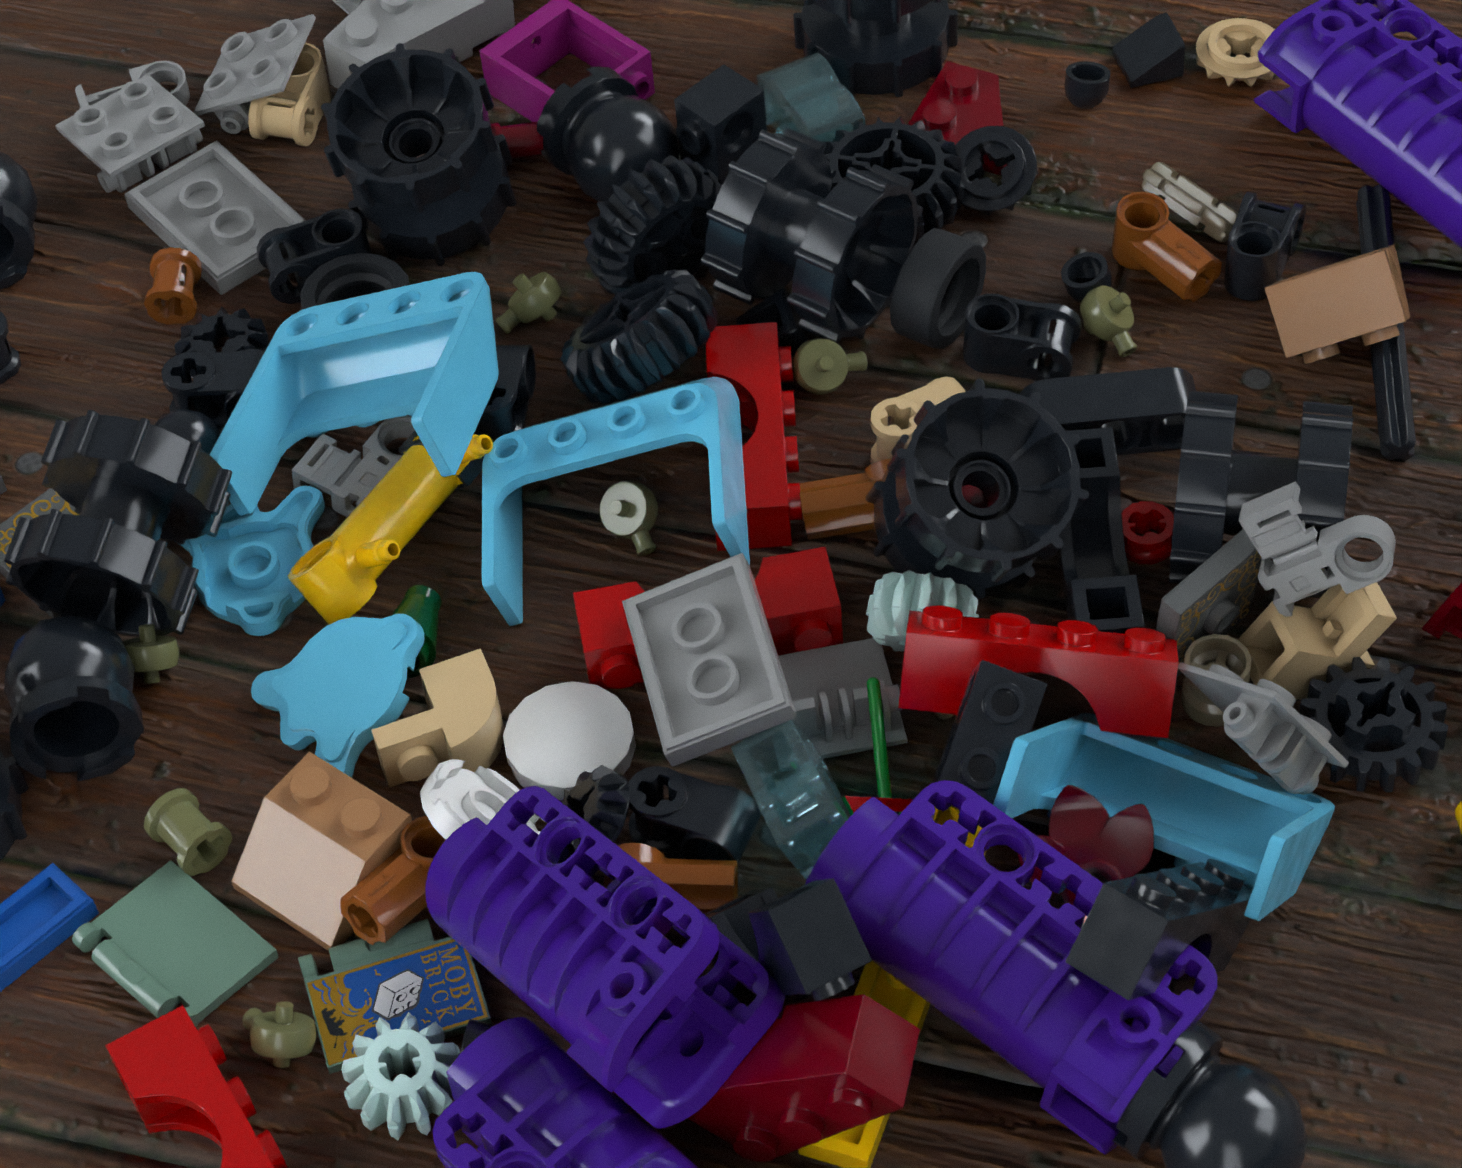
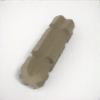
(1190, 201)

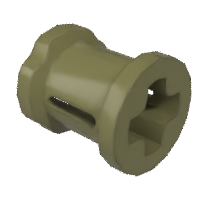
(187, 831)

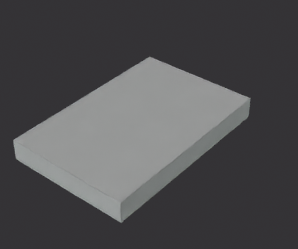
(214, 211)
(708, 660)

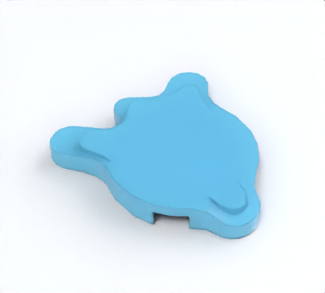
(250, 560)
(343, 686)

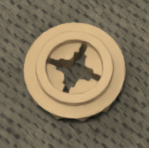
(1234, 36)

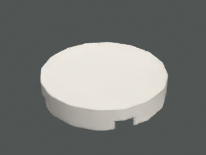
(567, 732)
(458, 795)

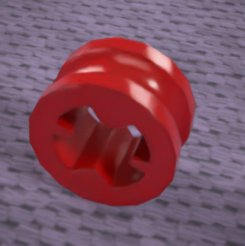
(1150, 547)

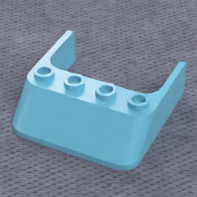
(366, 361)
(694, 411)
(1195, 801)

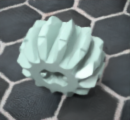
(900, 593)
(400, 1054)

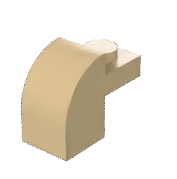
(1305, 644)
(459, 722)

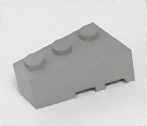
(429, 25)

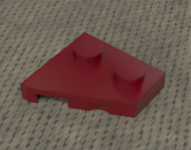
(961, 103)

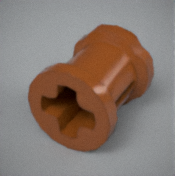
(173, 286)

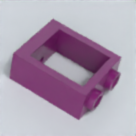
(558, 29)

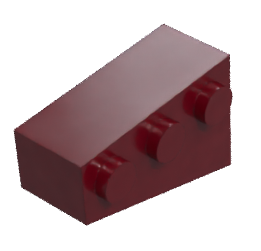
(813, 1077)

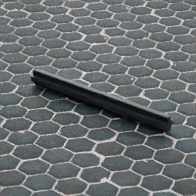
(1388, 356)

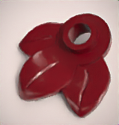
(1094, 840)

